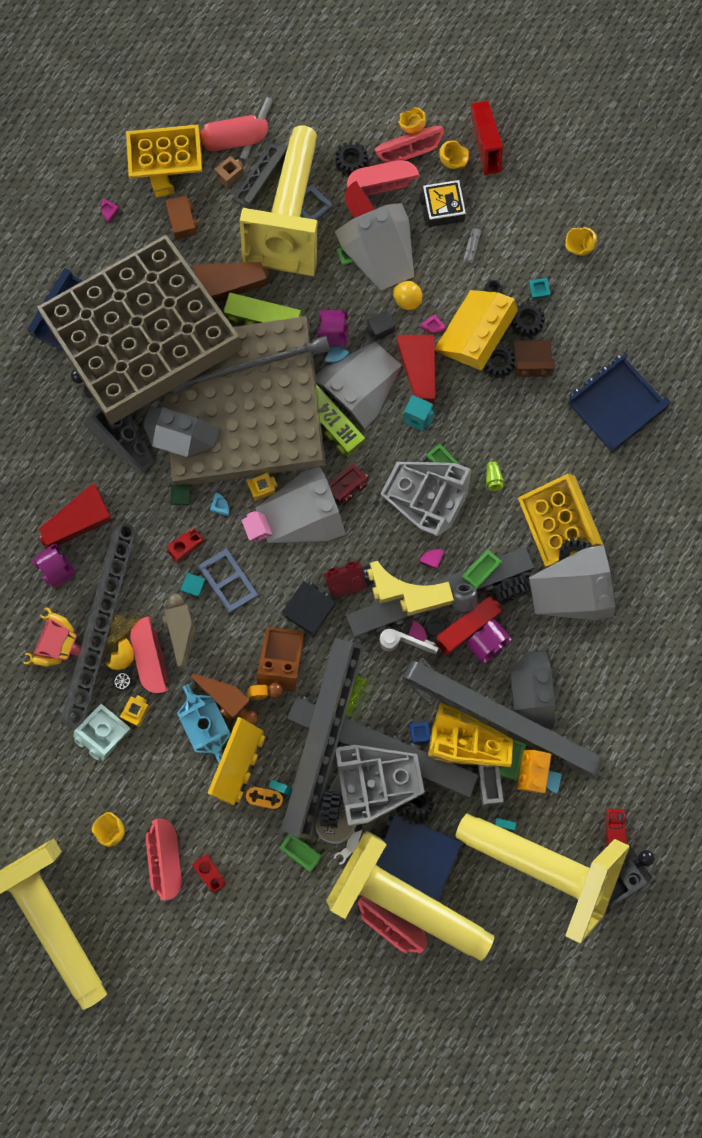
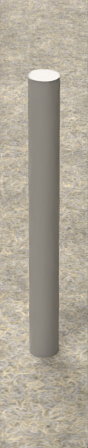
(264, 110)

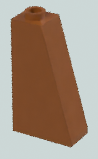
(231, 277)

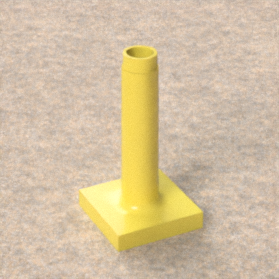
(282, 237)
(366, 879)
(25, 884)
(588, 885)

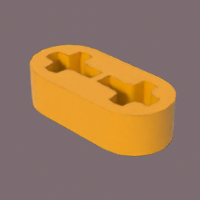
(257, 692)
(266, 793)

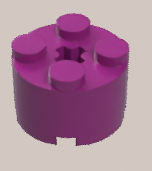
(334, 327)
(54, 566)
(489, 641)

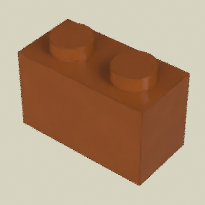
(181, 217)

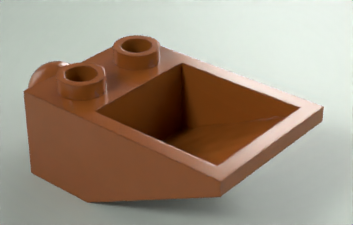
(280, 660)
(228, 697)

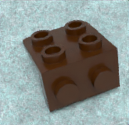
(533, 358)

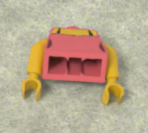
(55, 642)

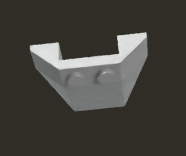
(380, 245)
(361, 381)
(428, 493)
(303, 510)
(575, 587)
(376, 781)

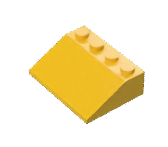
(164, 151)
(477, 328)
(557, 514)
(236, 762)

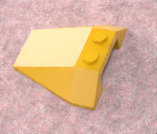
(467, 740)

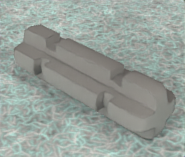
(472, 245)

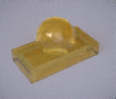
(121, 628)

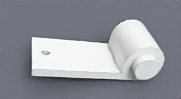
(390, 639)

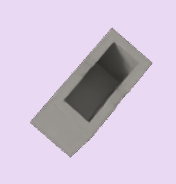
(490, 784)

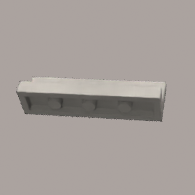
(264, 178)

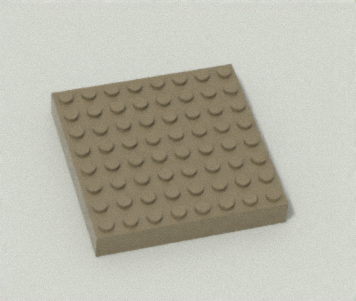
(140, 328)
(263, 412)

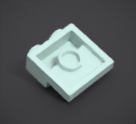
(100, 732)

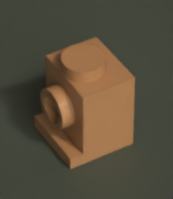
(227, 166)

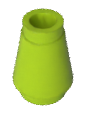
(494, 478)

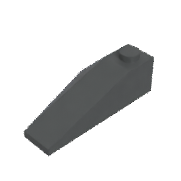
(122, 439)

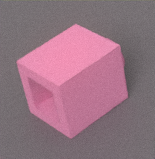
(256, 526)

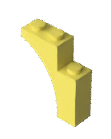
(415, 597)

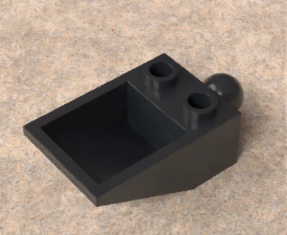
(633, 868)

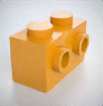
(534, 771)

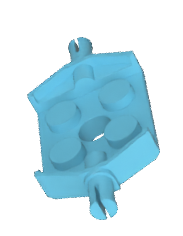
(193, 710)

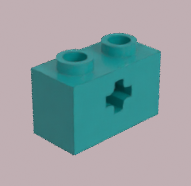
(418, 413)

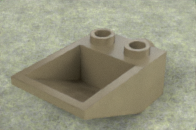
(181, 628)

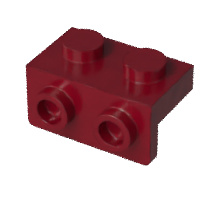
(347, 484)
(345, 579)

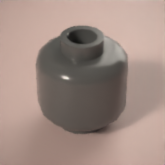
(464, 598)

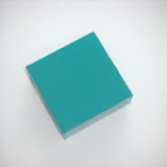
(539, 288)
(193, 585)
(281, 788)
(507, 825)

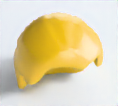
(412, 120)
(453, 150)
(578, 237)
(407, 295)
(123, 657)
(103, 829)

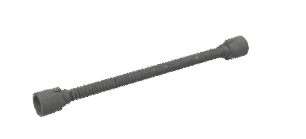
(318, 346)

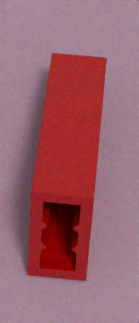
(487, 137)
(419, 364)
(76, 518)
(467, 626)

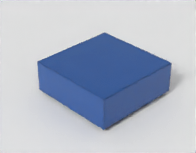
(420, 732)

